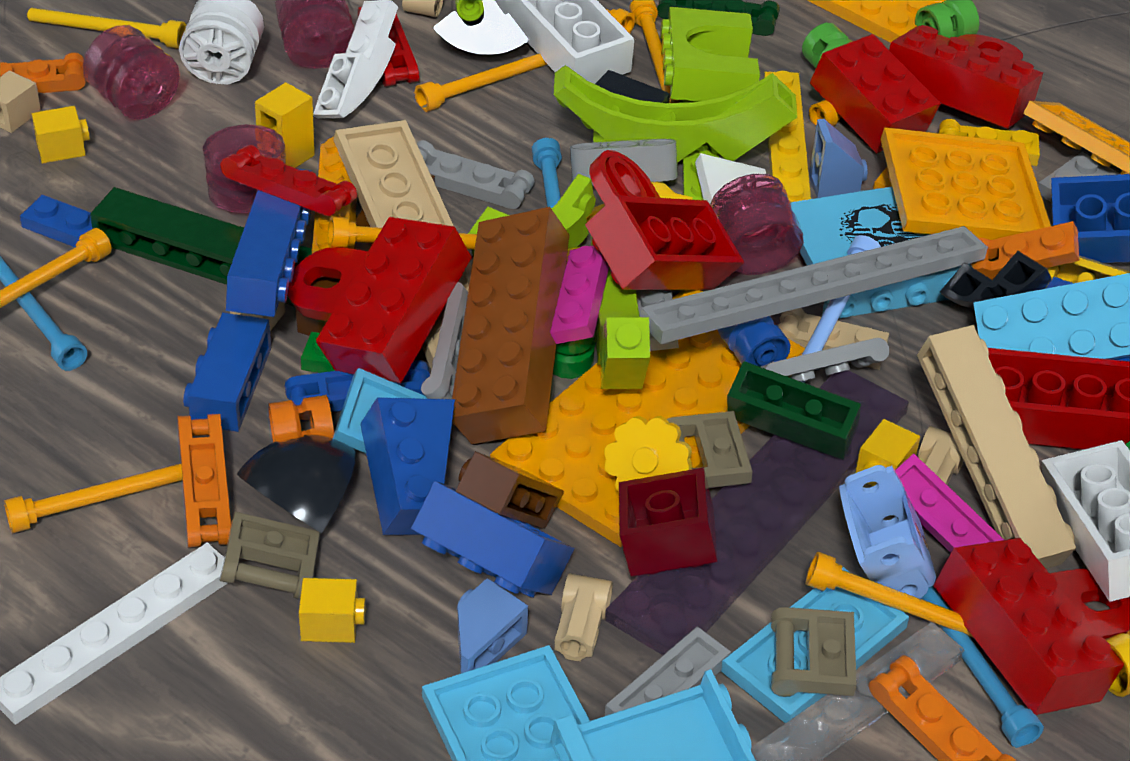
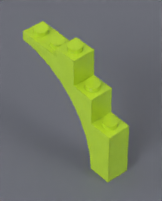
(725, 123)

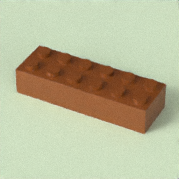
(507, 324)

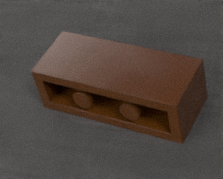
(508, 490)

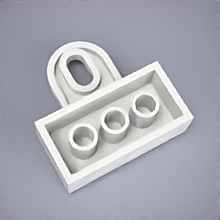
(1095, 503)

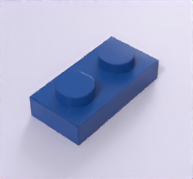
(56, 220)

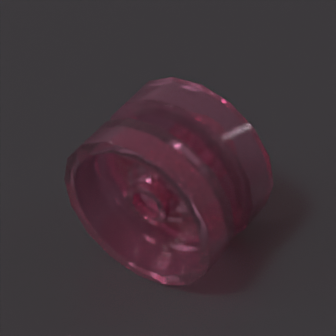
(227, 192)

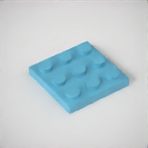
(503, 708)

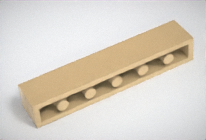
(994, 444)

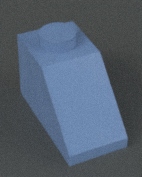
(835, 163)
(488, 625)

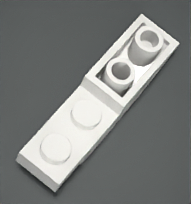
(359, 69)

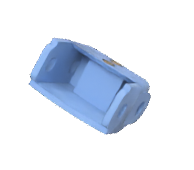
(892, 549)

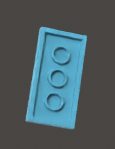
(1061, 320)
(756, 659)

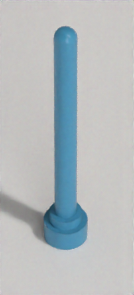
(547, 156)
(65, 349)
(1018, 723)

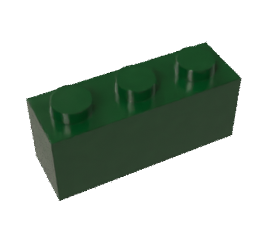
(794, 410)

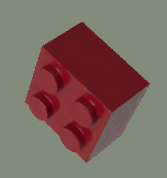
(667, 522)

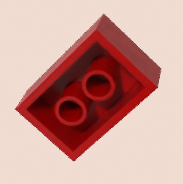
(873, 90)

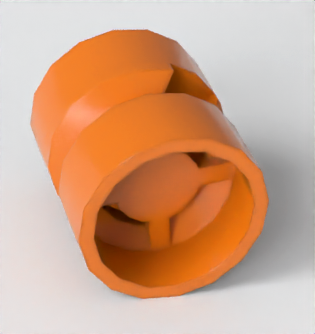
(286, 418)

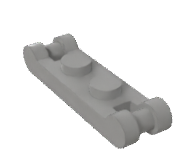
(476, 178)
(832, 360)
(444, 364)

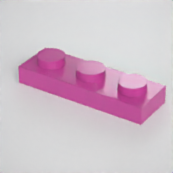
(580, 295)
(941, 508)

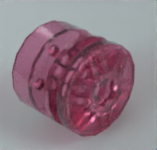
(314, 30)
(131, 72)
(759, 222)

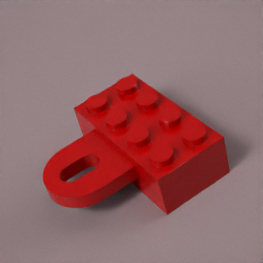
(970, 73)
(653, 238)
(383, 296)
(1036, 623)

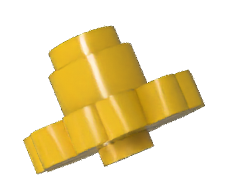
(646, 450)

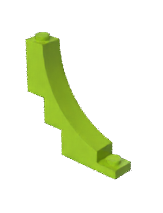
(621, 338)

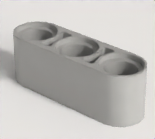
(653, 156)

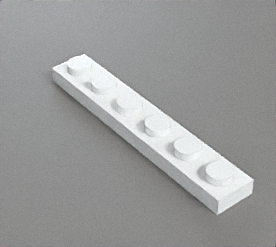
(110, 633)

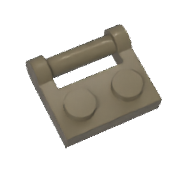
(719, 447)
(270, 544)
(829, 652)

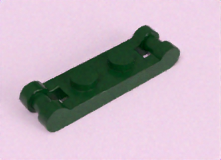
(762, 15)

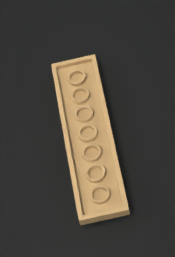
(396, 184)

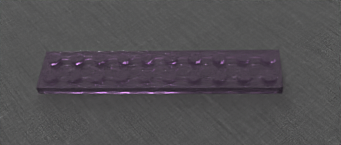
(750, 526)

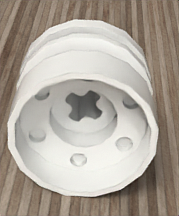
(221, 39)

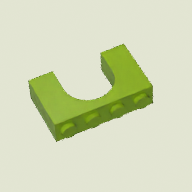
(707, 53)

